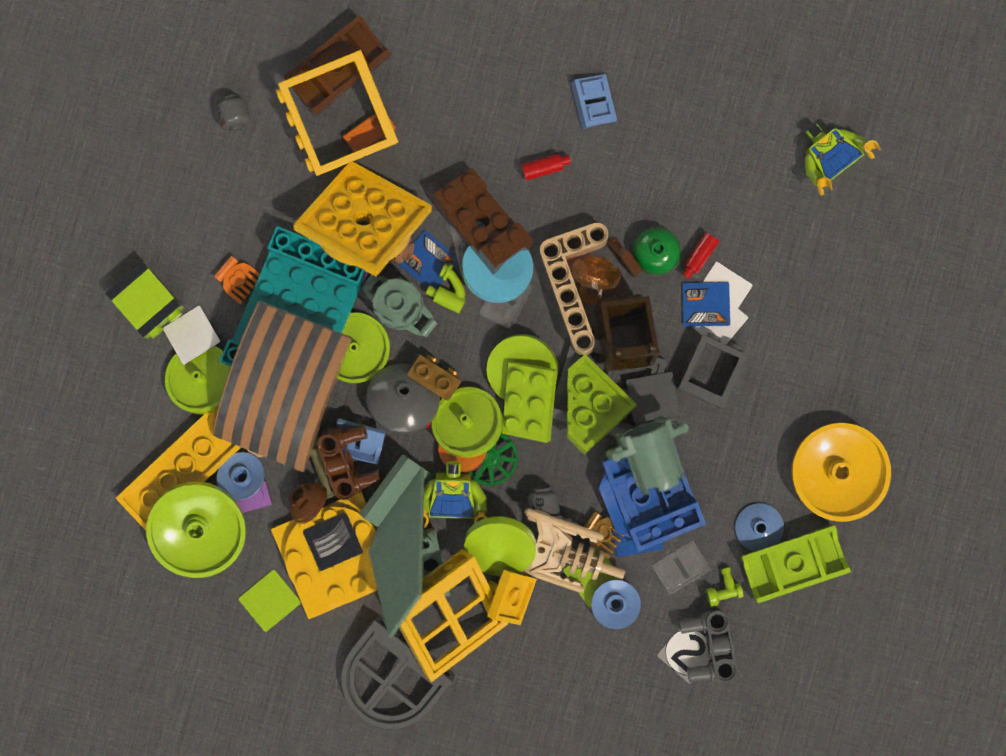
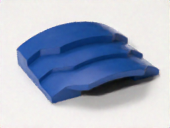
(650, 516)

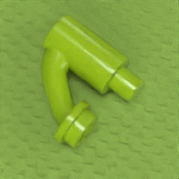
(446, 298)

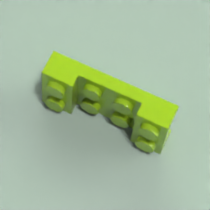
(794, 564)

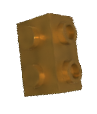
(433, 377)

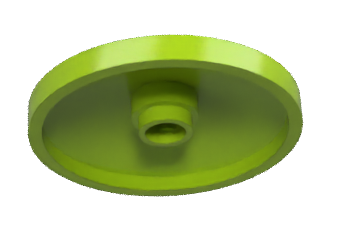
(196, 529)

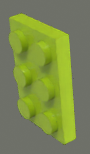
(529, 401)

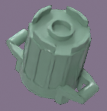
(398, 304)
(651, 453)

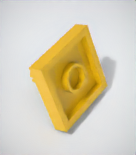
(511, 597)

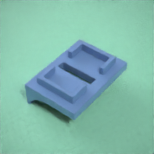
(594, 113)
(370, 448)

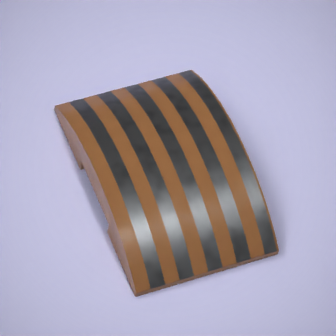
(280, 385)

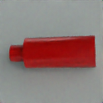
(544, 166)
(699, 255)

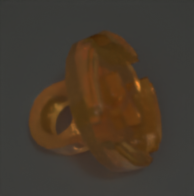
(595, 274)

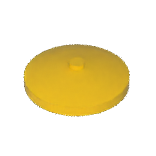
(841, 472)

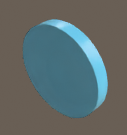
(505, 284)

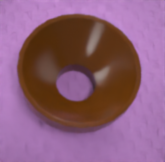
(307, 501)

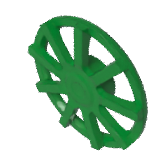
(493, 461)

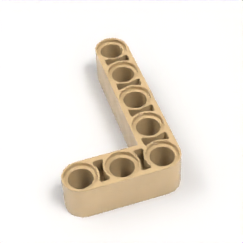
(567, 284)

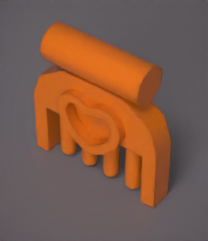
(235, 277)

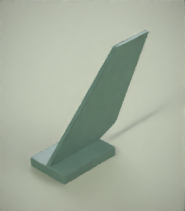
(398, 539)

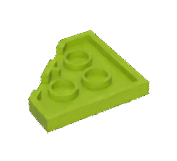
(593, 404)

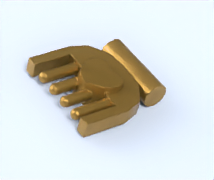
(603, 526)

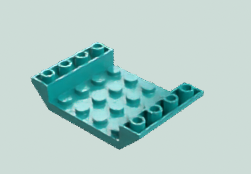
(302, 282)

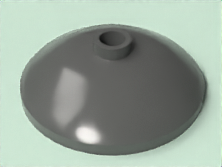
(398, 411)

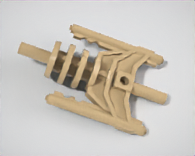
(555, 550)

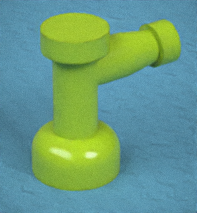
(731, 590)

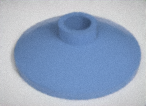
(233, 469)
(749, 519)
(616, 617)

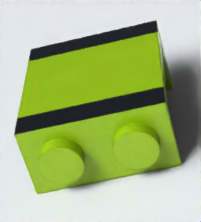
(145, 301)

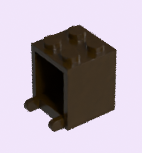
(627, 344)

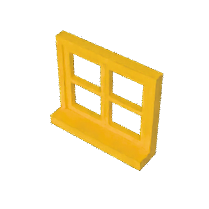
(433, 588)

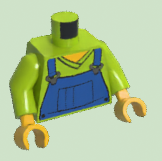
(834, 154)
(454, 496)

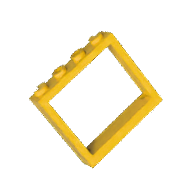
(303, 139)

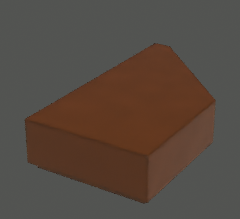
(625, 257)

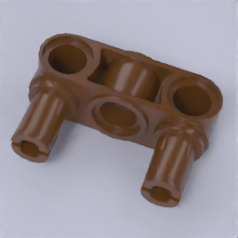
(339, 462)

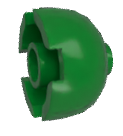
(662, 260)

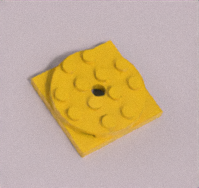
(359, 197)
(340, 583)

